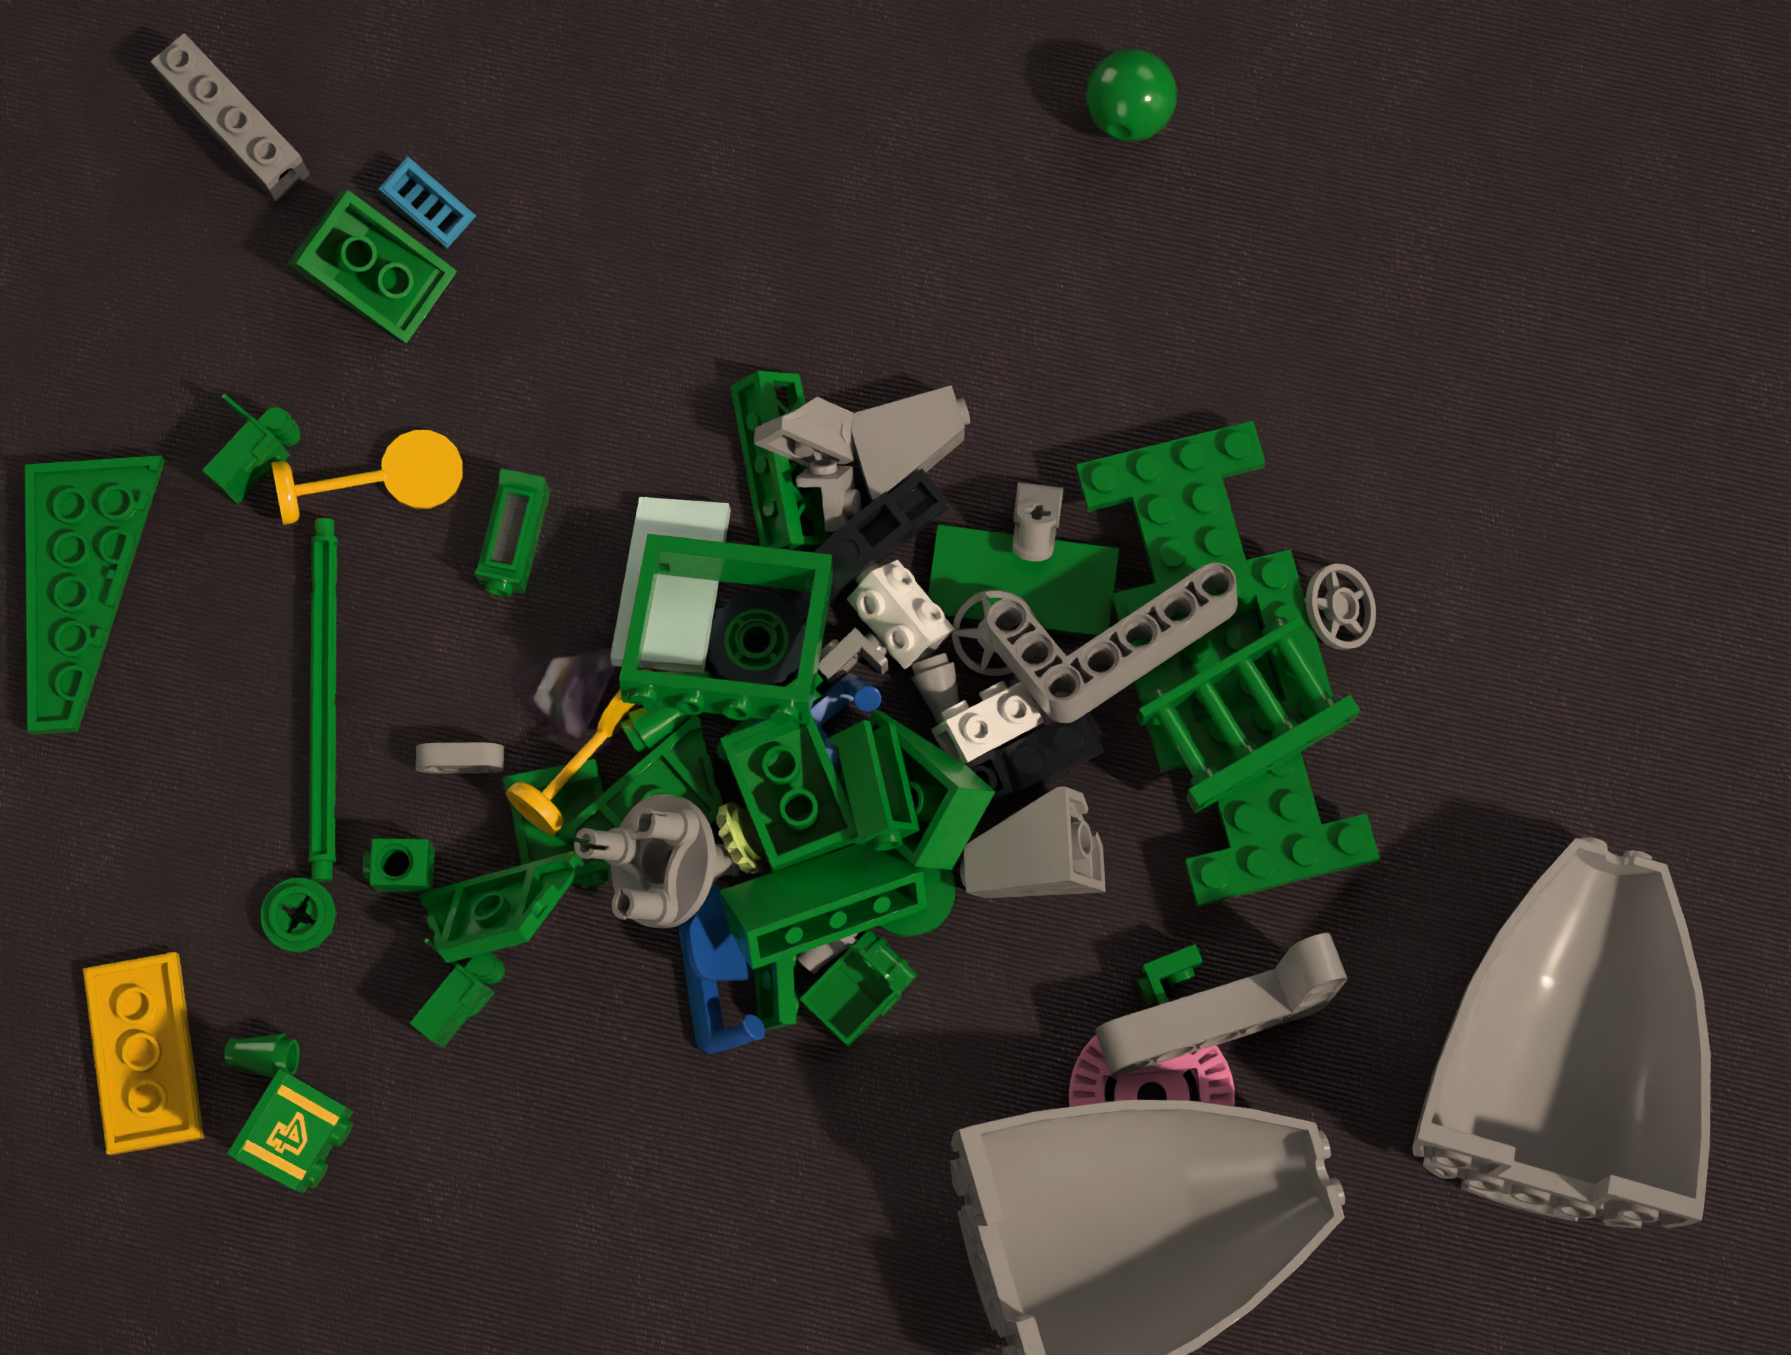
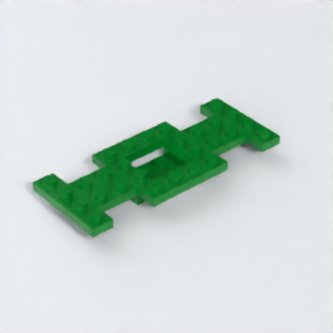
(1185, 525)

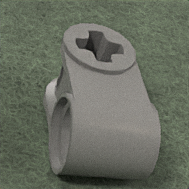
(1036, 520)

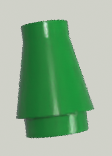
(652, 726)
(263, 1054)

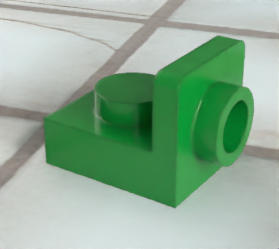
(1174, 968)

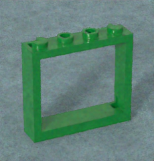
(736, 565)

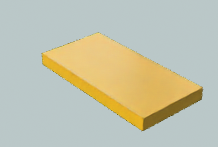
(143, 1053)

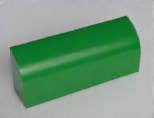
(821, 902)

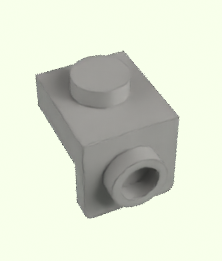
(838, 490)
(841, 656)

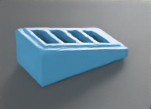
(410, 170)

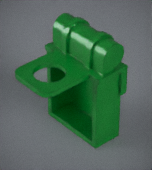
(252, 451)
(859, 988)
(458, 997)

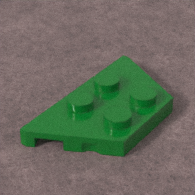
(673, 768)
(497, 907)

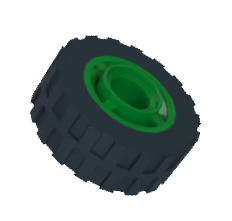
(754, 617)

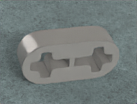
(459, 758)

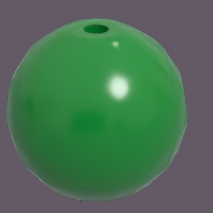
(1131, 95)

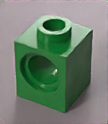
(418, 876)

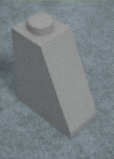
(906, 437)

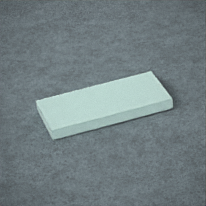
(680, 605)

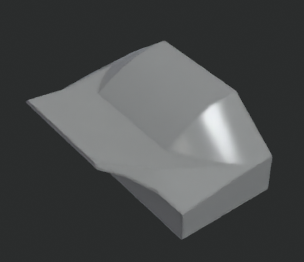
(810, 434)

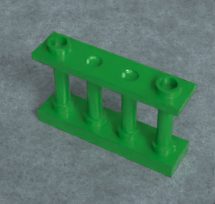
(1247, 758)

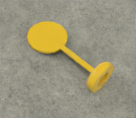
(417, 469)
(536, 805)

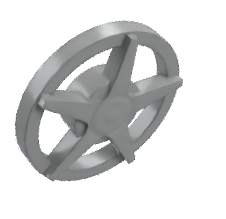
(1340, 607)
(982, 632)

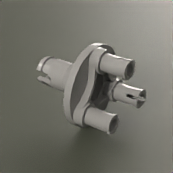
(660, 861)

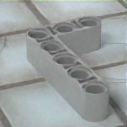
(1113, 645)
(1295, 989)

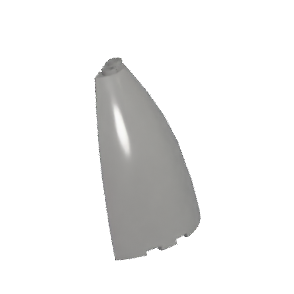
(1580, 1053)
(1137, 1221)

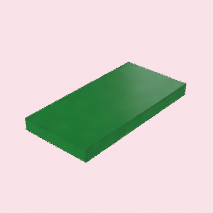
(1065, 591)

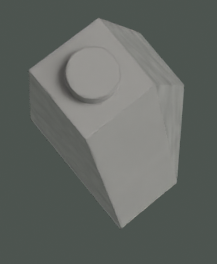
(1037, 852)

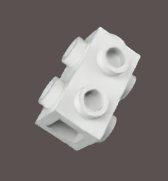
(899, 613)
(988, 724)

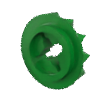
(293, 894)

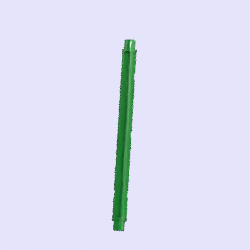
(323, 700)

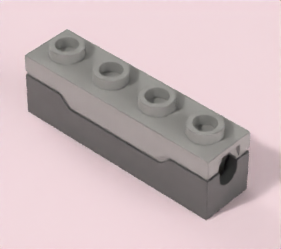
(230, 117)

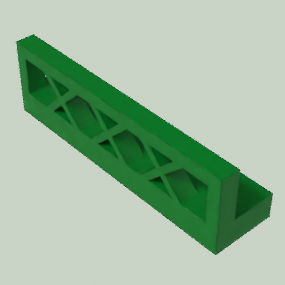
(773, 496)

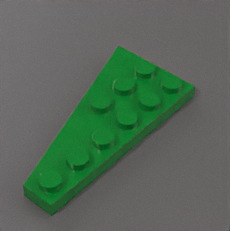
(79, 553)

